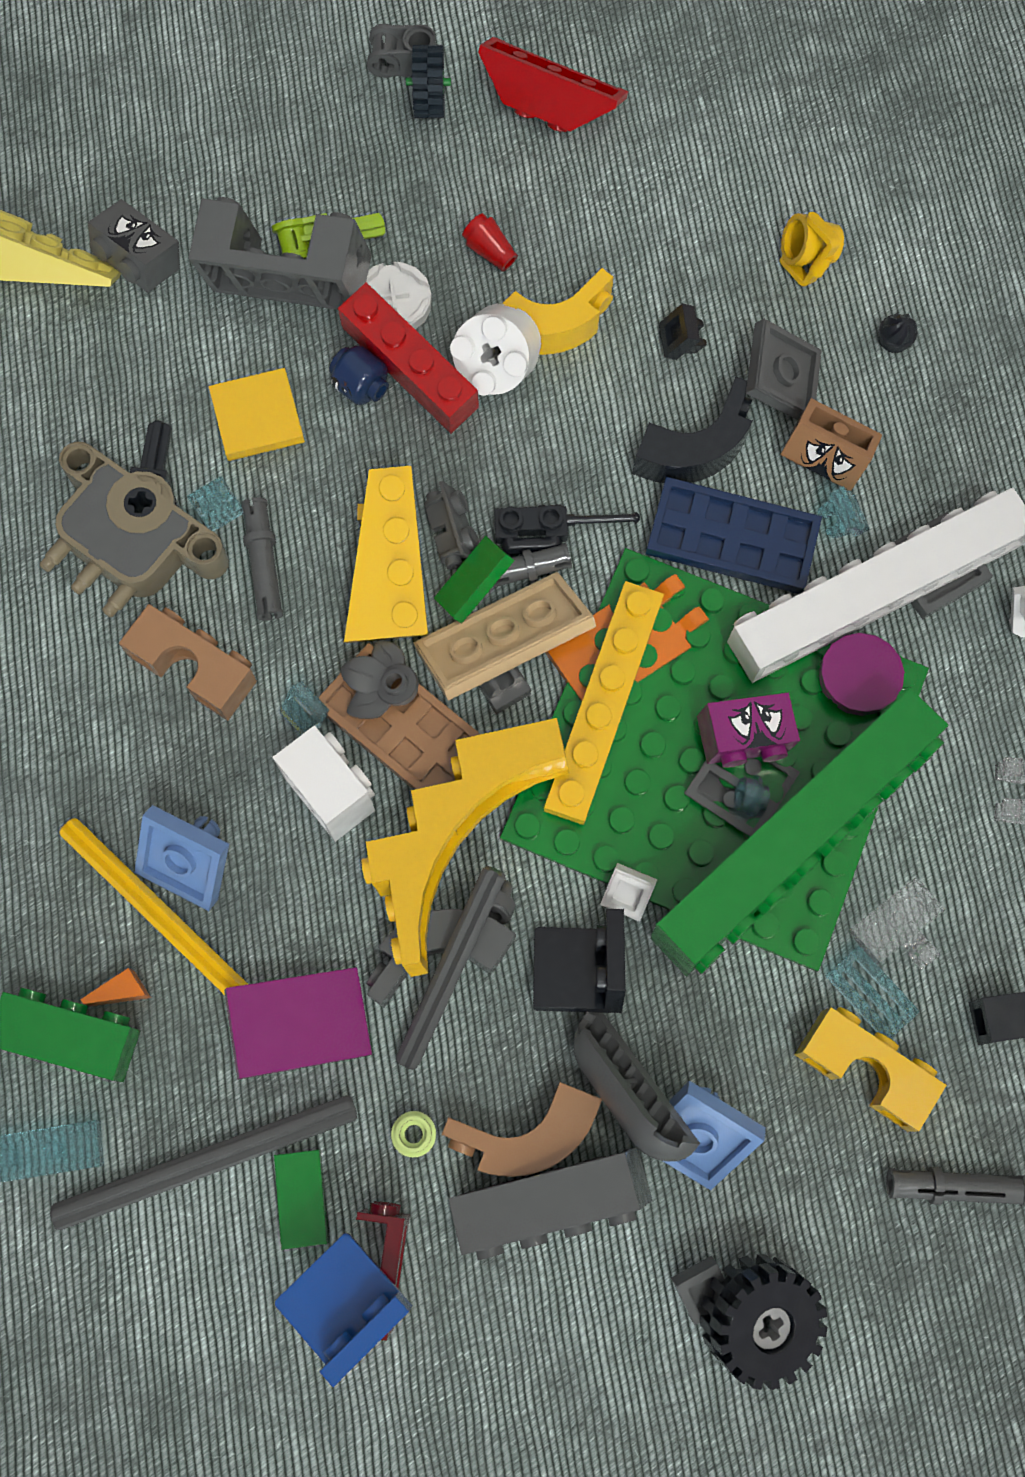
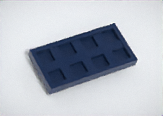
(734, 535)

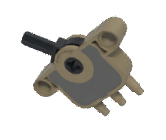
(129, 524)

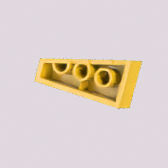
(388, 576)

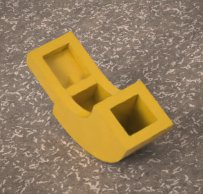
(570, 321)

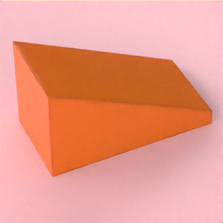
(121, 988)

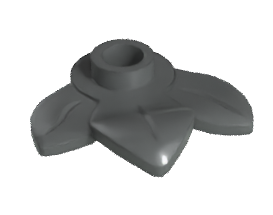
(373, 681)

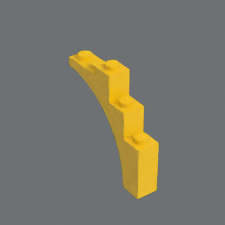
(442, 815)

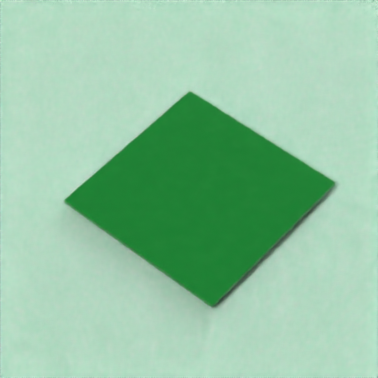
(658, 750)

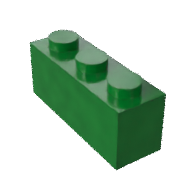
(66, 1035)

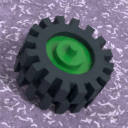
(428, 81)

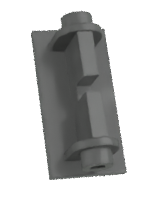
(449, 511)

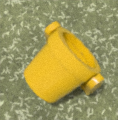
(810, 241)

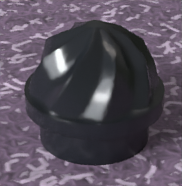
(897, 332)

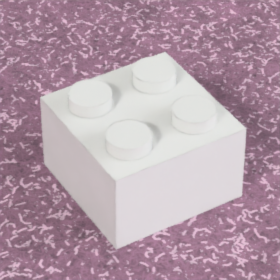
(324, 782)

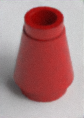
(489, 242)

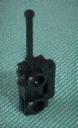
(540, 521)

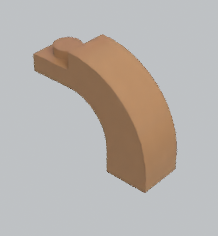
(550, 1142)

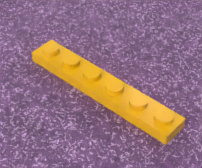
(604, 702)

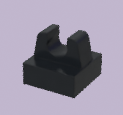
(681, 332)

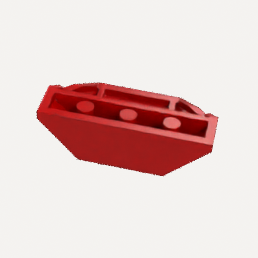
(546, 88)

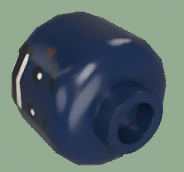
(359, 375)

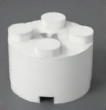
(475, 352)

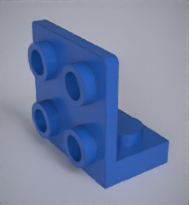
(342, 1306)

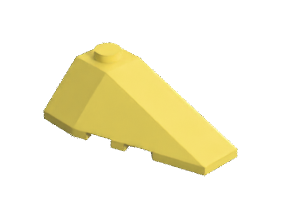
(44, 260)

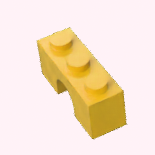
(905, 1086)

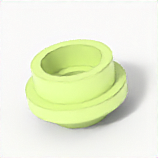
(399, 1129)

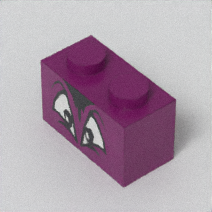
(748, 729)

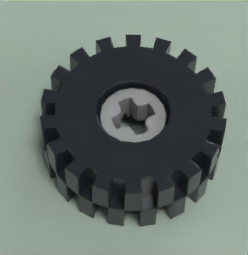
(737, 1324)

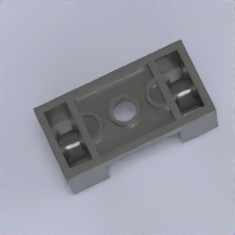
(231, 262)

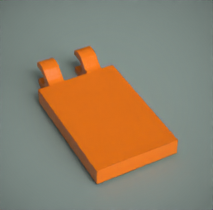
(581, 650)

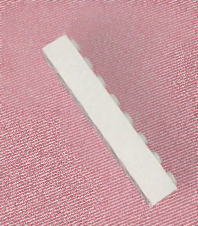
(878, 585)

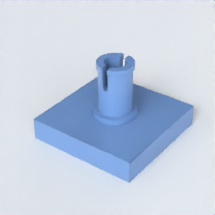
(182, 856)
(723, 1135)

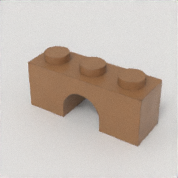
(161, 640)

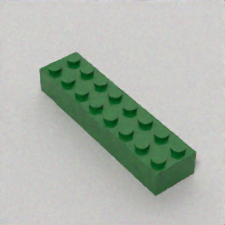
(792, 838)

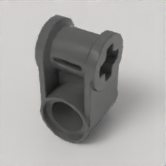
(397, 48)

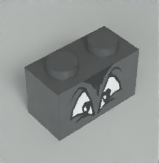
(134, 245)

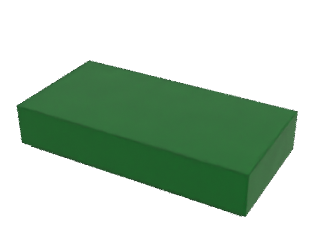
(473, 579)
(301, 1199)

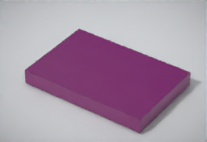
(297, 1022)

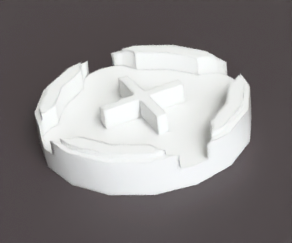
(403, 289)

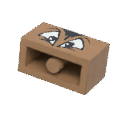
(831, 444)

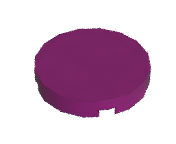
(861, 674)

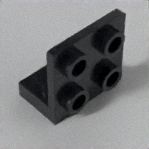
(580, 967)

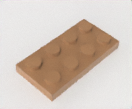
(408, 738)

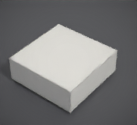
(628, 891)

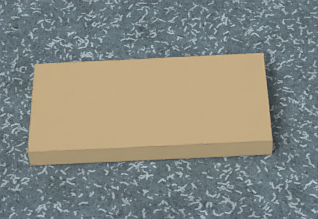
(504, 635)

